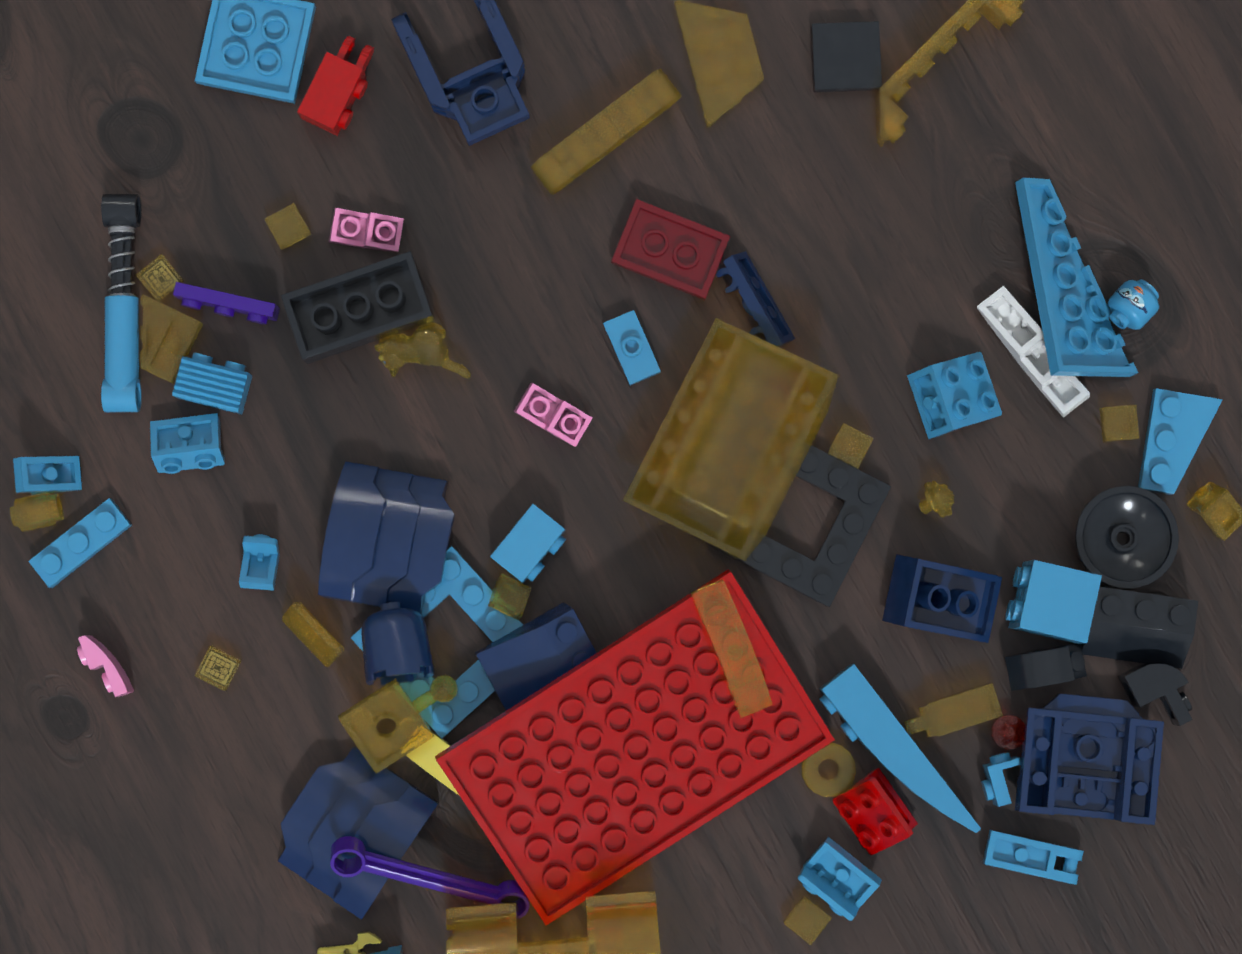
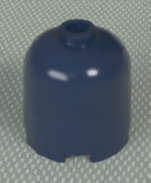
(395, 645)

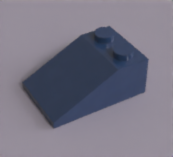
(942, 598)
(535, 654)

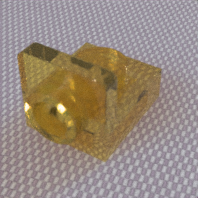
(1217, 509)

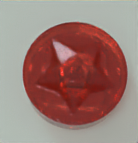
(1008, 731)

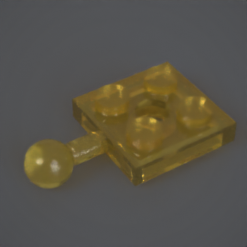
(393, 703)

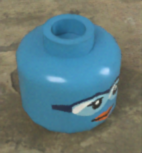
(1133, 304)

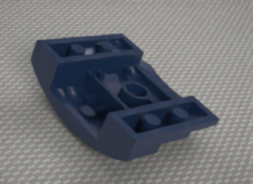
(385, 537)
(1090, 760)
(358, 803)

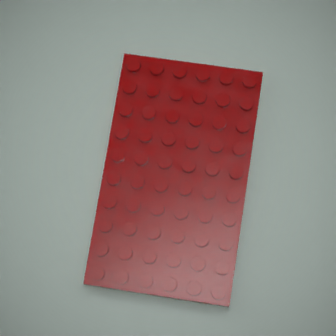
(628, 755)

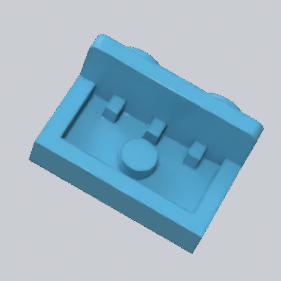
(838, 879)

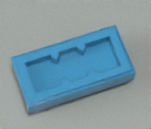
(631, 347)

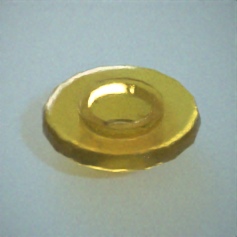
(840, 782)

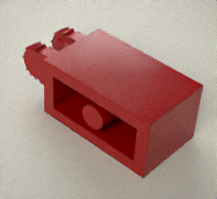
(336, 88)

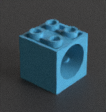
(1053, 601)

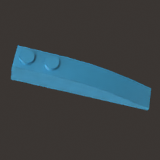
(885, 738)

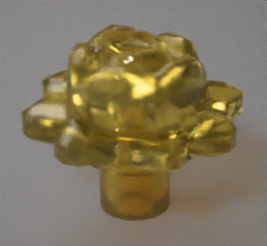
(938, 498)

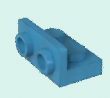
(186, 443)

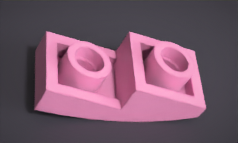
(366, 230)
(553, 414)
(97, 656)

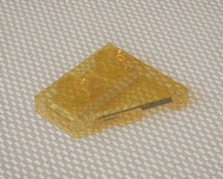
(165, 338)

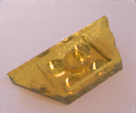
(719, 55)

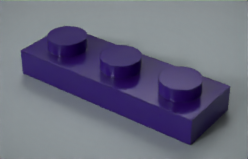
(226, 303)

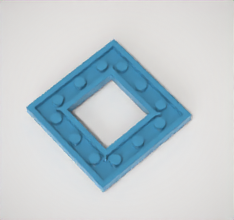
(473, 685)

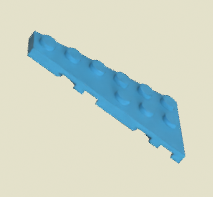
(1067, 294)

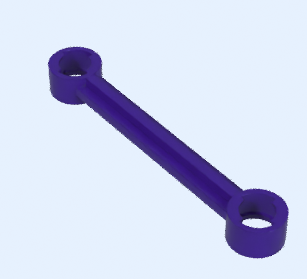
(421, 875)

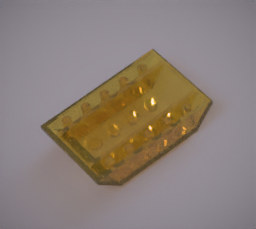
(733, 440)

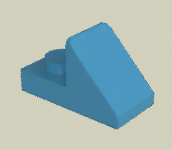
(47, 474)

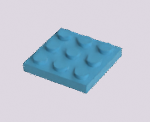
(256, 47)

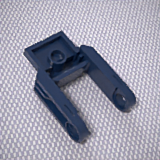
(481, 98)

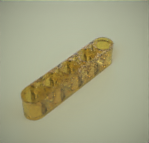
(606, 131)

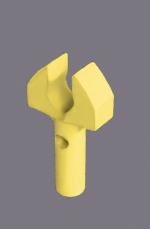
(363, 939)

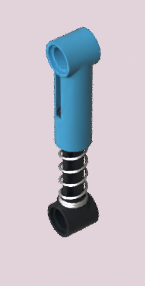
(121, 385)

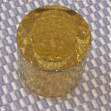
(36, 511)

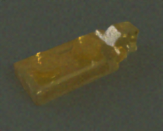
(956, 712)

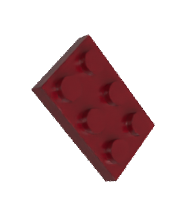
(670, 249)

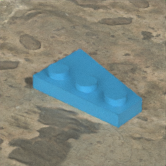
(1173, 436)

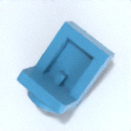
(259, 562)
(995, 784)

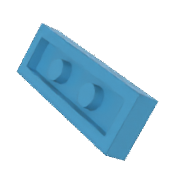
(80, 543)

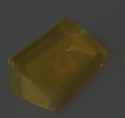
(312, 634)

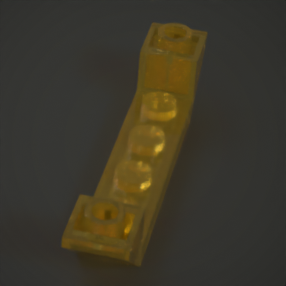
(892, 118)

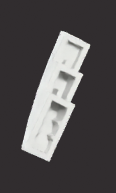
(1027, 345)

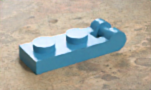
(1031, 856)

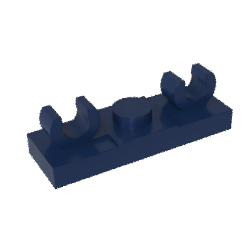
(756, 299)

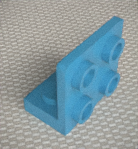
(954, 394)

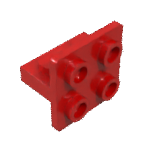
(875, 812)

